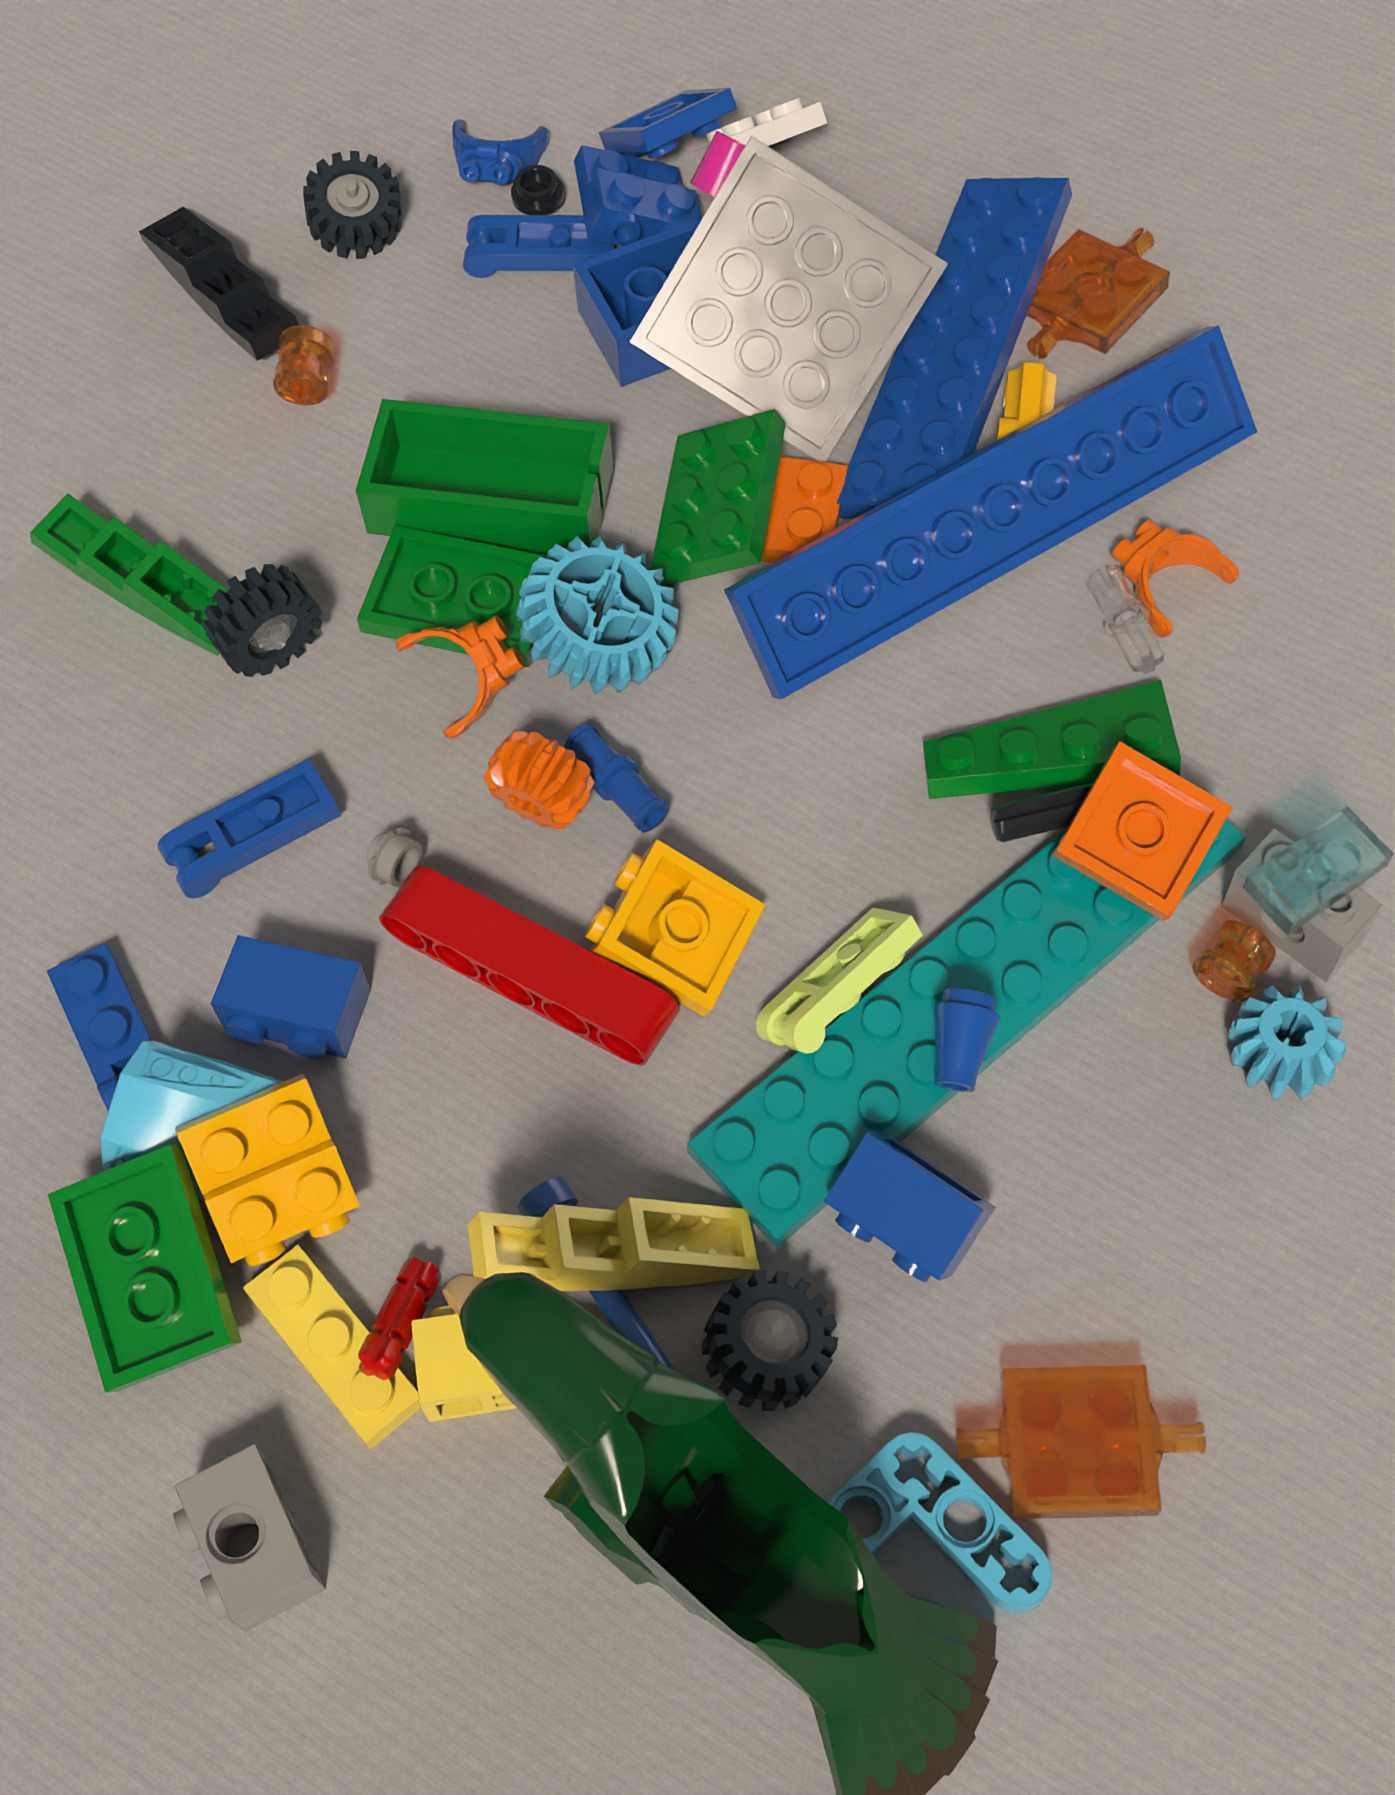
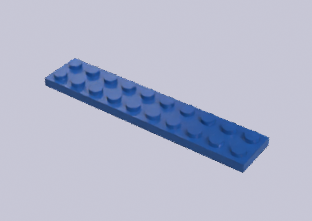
(990, 512)

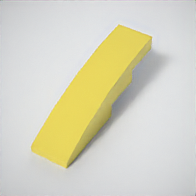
(619, 1249)

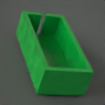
(485, 475)

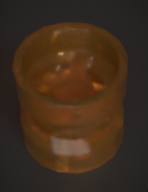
(303, 365)

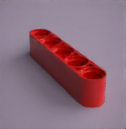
(530, 965)

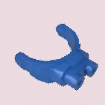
(496, 159)

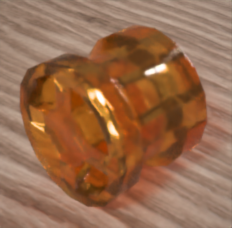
(1234, 960)

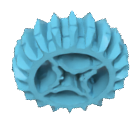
(560, 607)

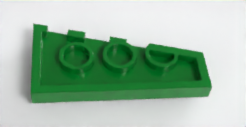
(1052, 745)

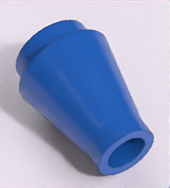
(962, 1036)

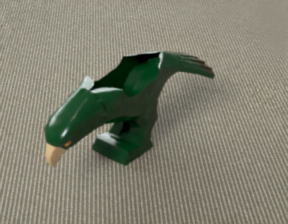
(767, 1558)

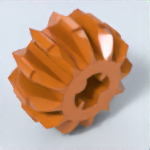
(539, 779)

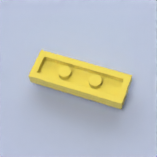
(327, 1343)

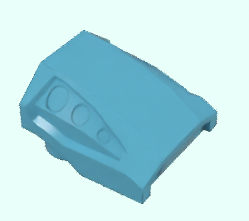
(167, 1089)

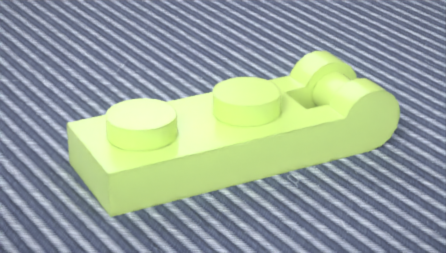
(836, 980)

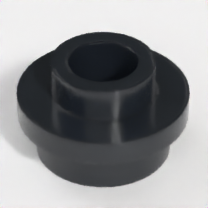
(537, 190)

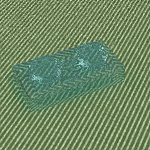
(1317, 870)

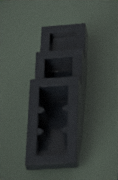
(218, 281)

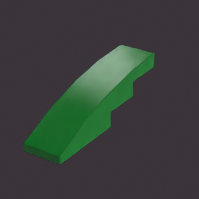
(129, 568)

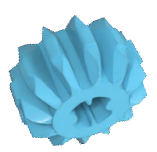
(1276, 1061)

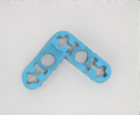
(903, 1502)

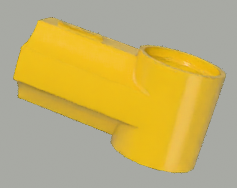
(1026, 397)

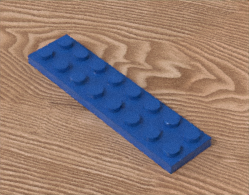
(959, 340)

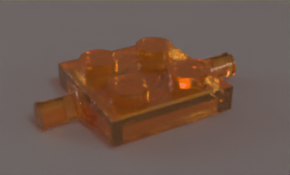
(1094, 292)
(1080, 1442)

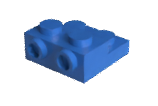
(630, 196)

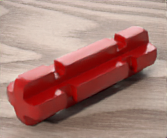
(393, 1323)

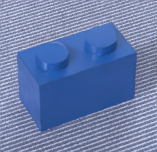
(290, 998)
(908, 1207)

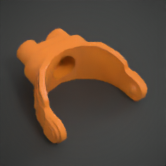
(1161, 548)
(491, 658)

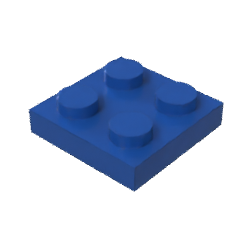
(657, 127)

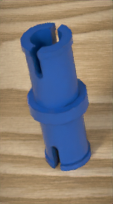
(618, 778)

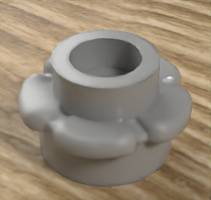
(393, 857)

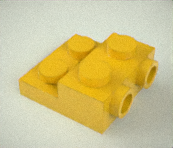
(675, 925)
(268, 1171)

